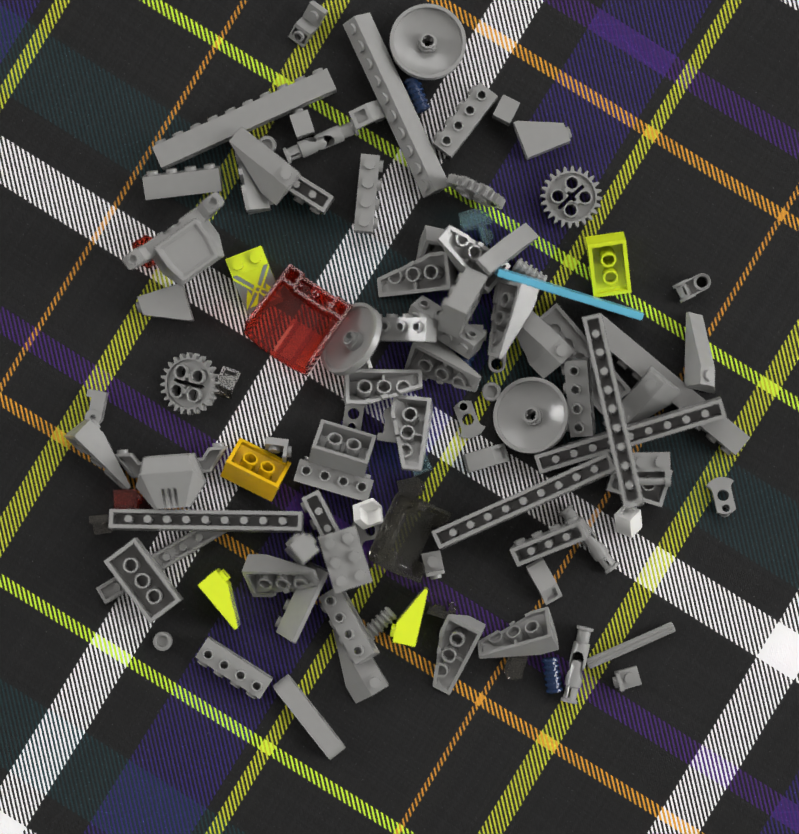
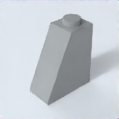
(541, 137)
(166, 304)

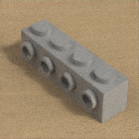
(465, 120)
(182, 182)
(367, 193)
(312, 195)
(408, 328)
(469, 340)
(579, 396)
(333, 480)
(319, 512)
(550, 541)
(301, 548)
(349, 626)
(233, 667)

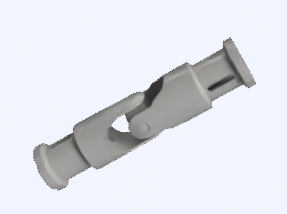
(312, 144)
(597, 549)
(574, 676)

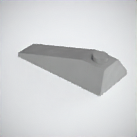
(698, 356)

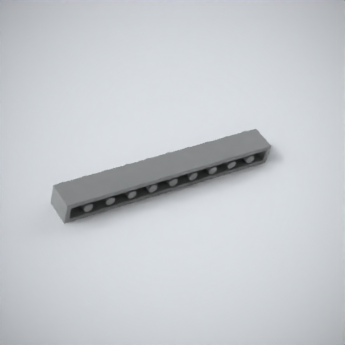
(396, 104)
(249, 116)
(638, 360)
(613, 411)
(639, 432)
(524, 501)
(206, 520)

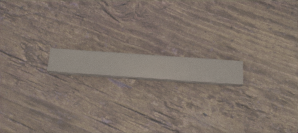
(165, 558)

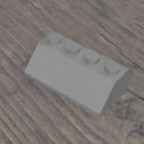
(300, 606)

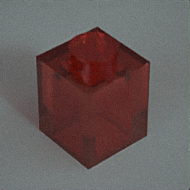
(127, 499)

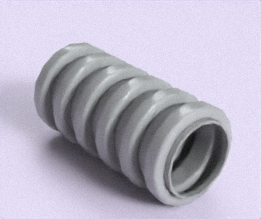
(525, 269)
(381, 622)

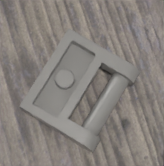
(654, 463)

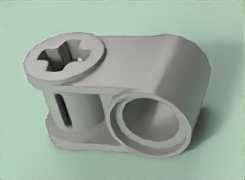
(691, 287)

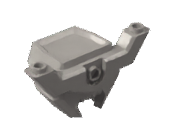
(185, 247)
(171, 478)

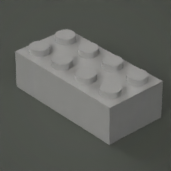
(143, 580)

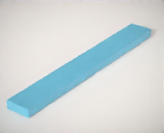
(569, 293)

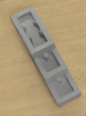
(507, 249)

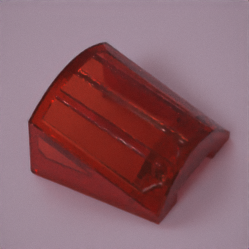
(296, 320)

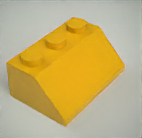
(255, 469)

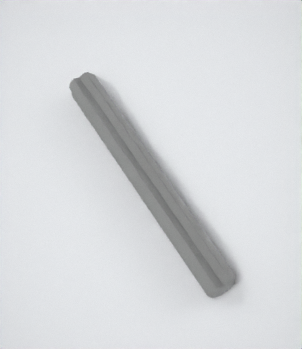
(630, 645)

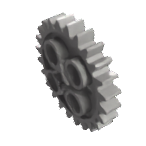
(477, 191)
(582, 209)
(194, 365)

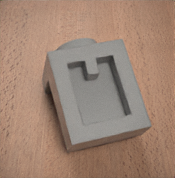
(278, 445)
(433, 564)
(626, 678)

